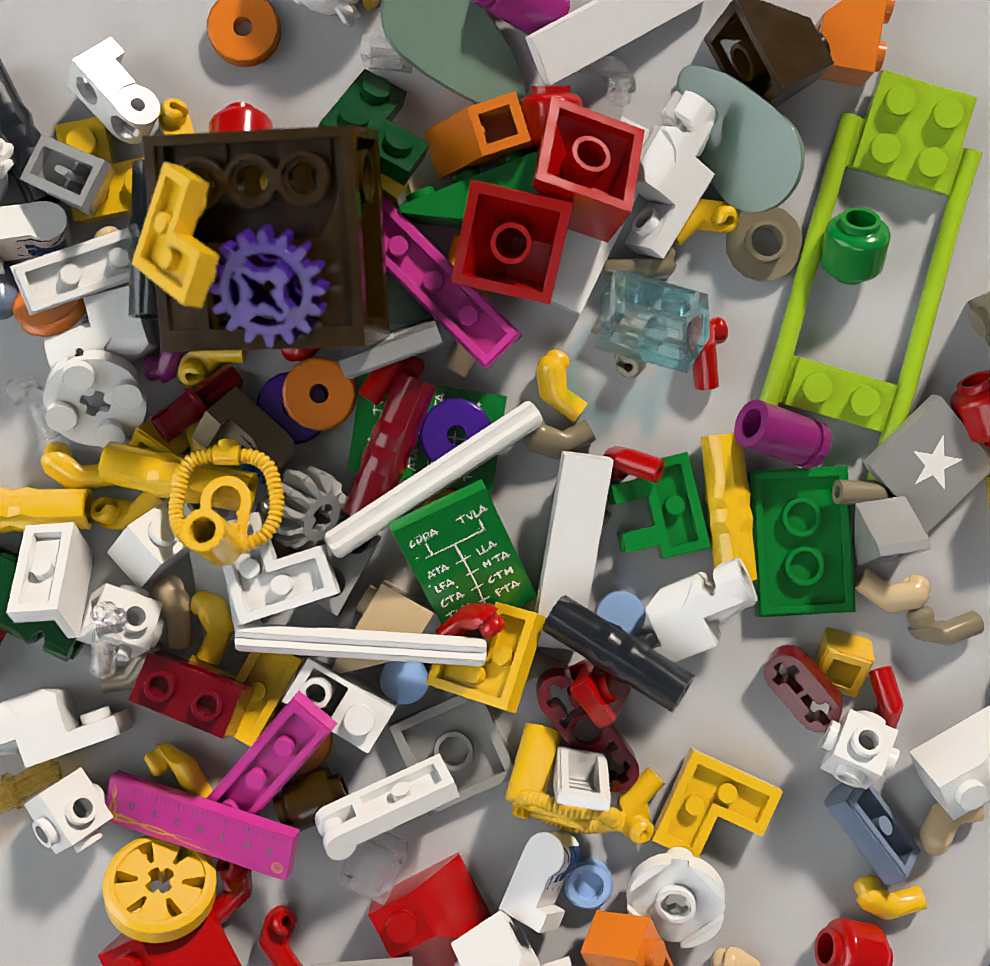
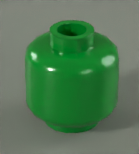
(855, 246)

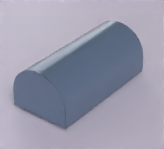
(874, 831)

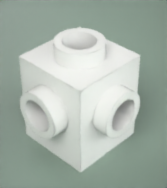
(142, 613)
(845, 750)
(69, 813)

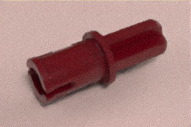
(194, 402)

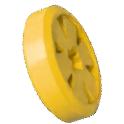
(158, 915)

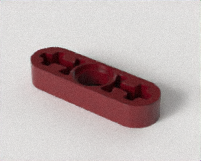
(556, 710)

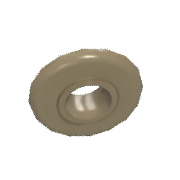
(761, 267)

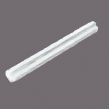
(433, 479)
(361, 644)

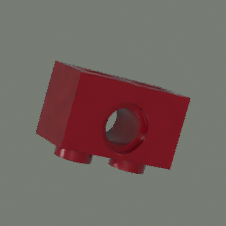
(191, 693)

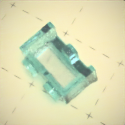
(653, 321)

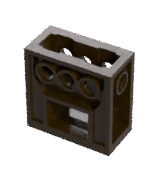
(337, 217)

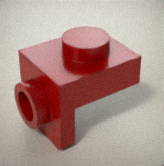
(598, 692)

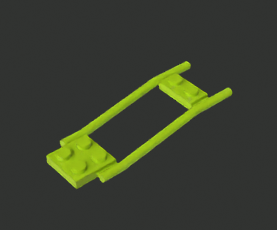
(910, 138)

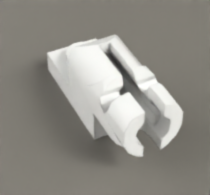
(671, 173)
(107, 330)
(688, 610)
(48, 725)

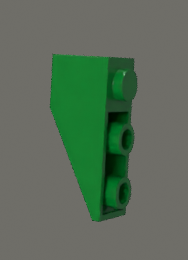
(448, 204)

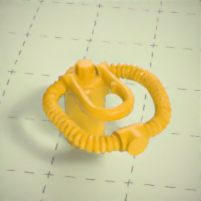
(206, 530)
(530, 784)

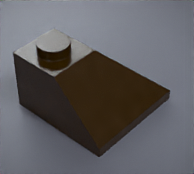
(768, 48)

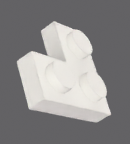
(270, 585)

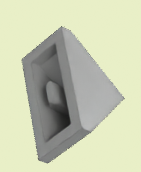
(68, 174)
(887, 531)

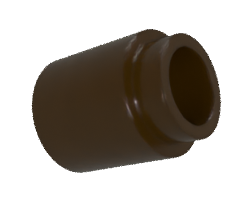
(305, 796)

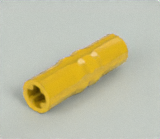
(155, 473)
(728, 501)
(44, 506)

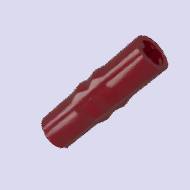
(390, 442)

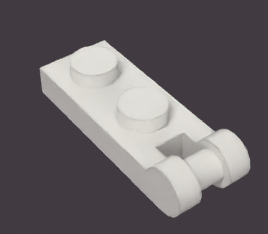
(384, 806)

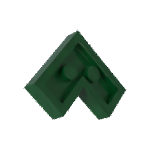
(374, 104)

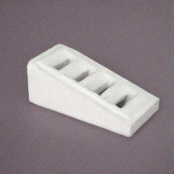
(581, 779)

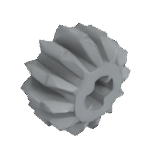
(310, 507)

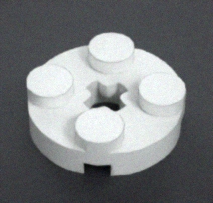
(83, 375)
(685, 875)

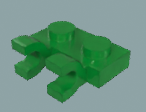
(672, 507)

